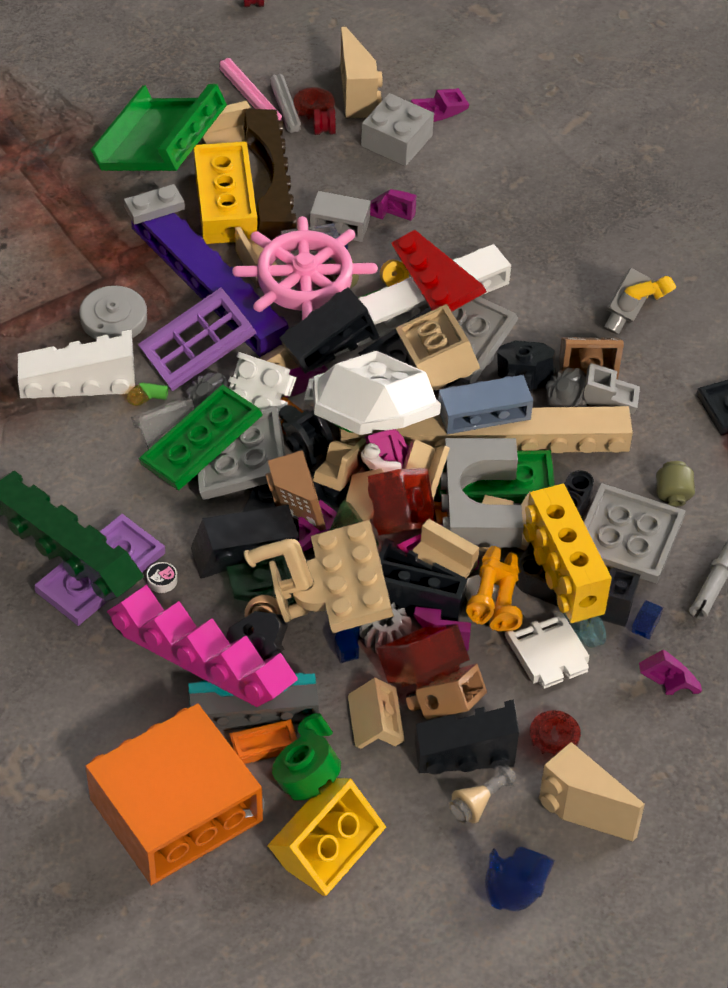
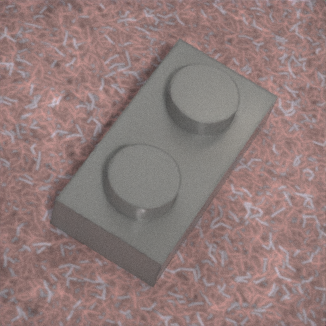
(154, 204)

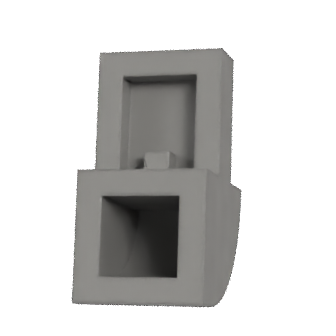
(605, 390)

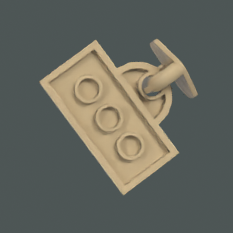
(340, 579)

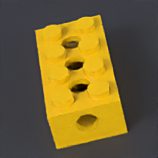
(219, 165)
(566, 553)

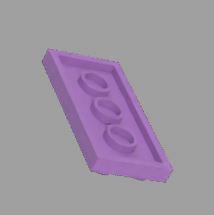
(77, 598)

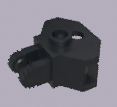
(527, 359)
(306, 433)
(267, 634)

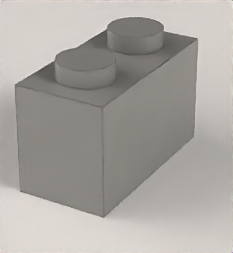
(342, 211)

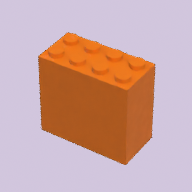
(174, 793)

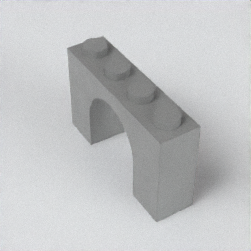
(475, 461)

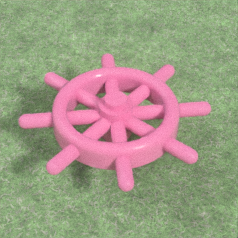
(302, 270)

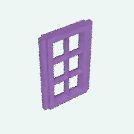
(207, 357)

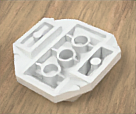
(374, 394)

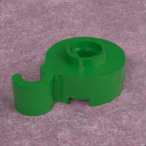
(307, 761)

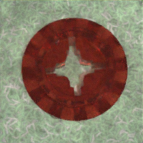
(308, 96)
(566, 727)

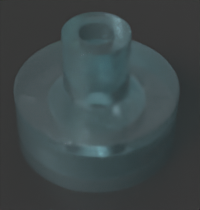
(592, 632)

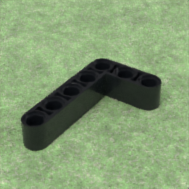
(531, 575)

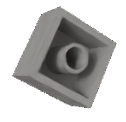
(397, 129)

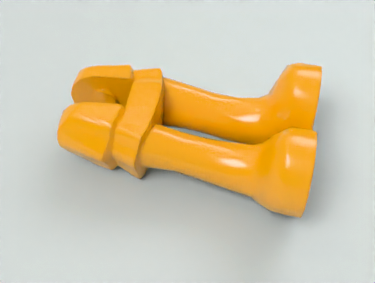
(481, 606)

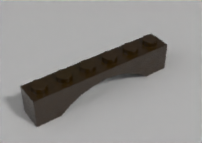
(264, 139)

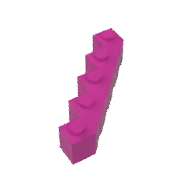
(201, 648)

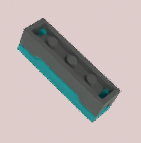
(234, 713)

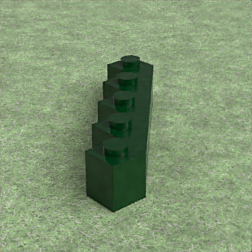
(61, 535)

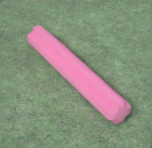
(245, 86)

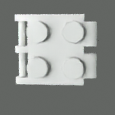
(261, 382)
(549, 651)

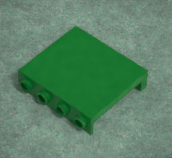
(157, 131)

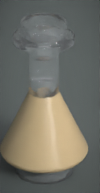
(470, 802)

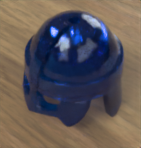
(519, 880)

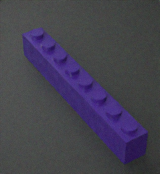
(207, 272)

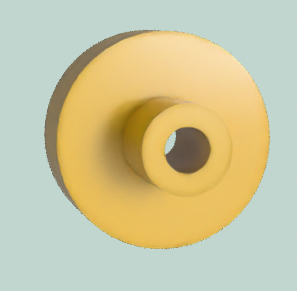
(393, 272)

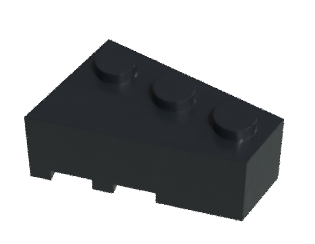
(329, 330)
(224, 538)
(422, 585)
(468, 742)

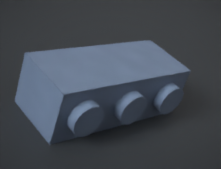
(485, 404)

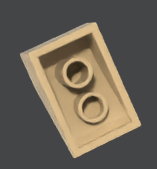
(358, 77)
(438, 347)
(589, 795)

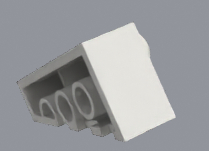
(78, 369)

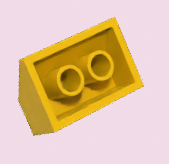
(327, 835)

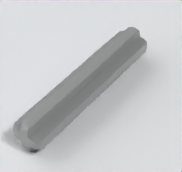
(285, 103)

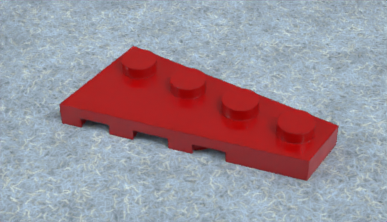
(435, 273)

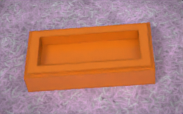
(262, 741)

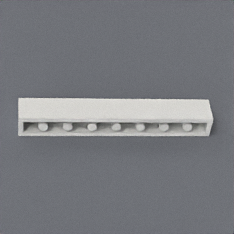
(403, 300)

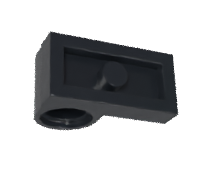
(620, 596)

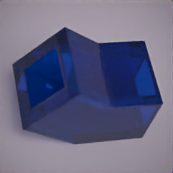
(647, 619)
(346, 644)

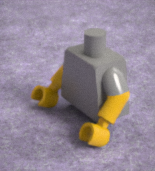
(631, 296)

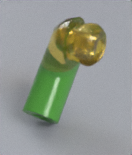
(145, 391)

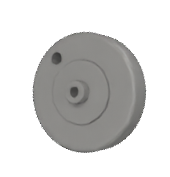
(112, 311)

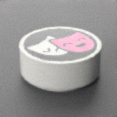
(162, 577)

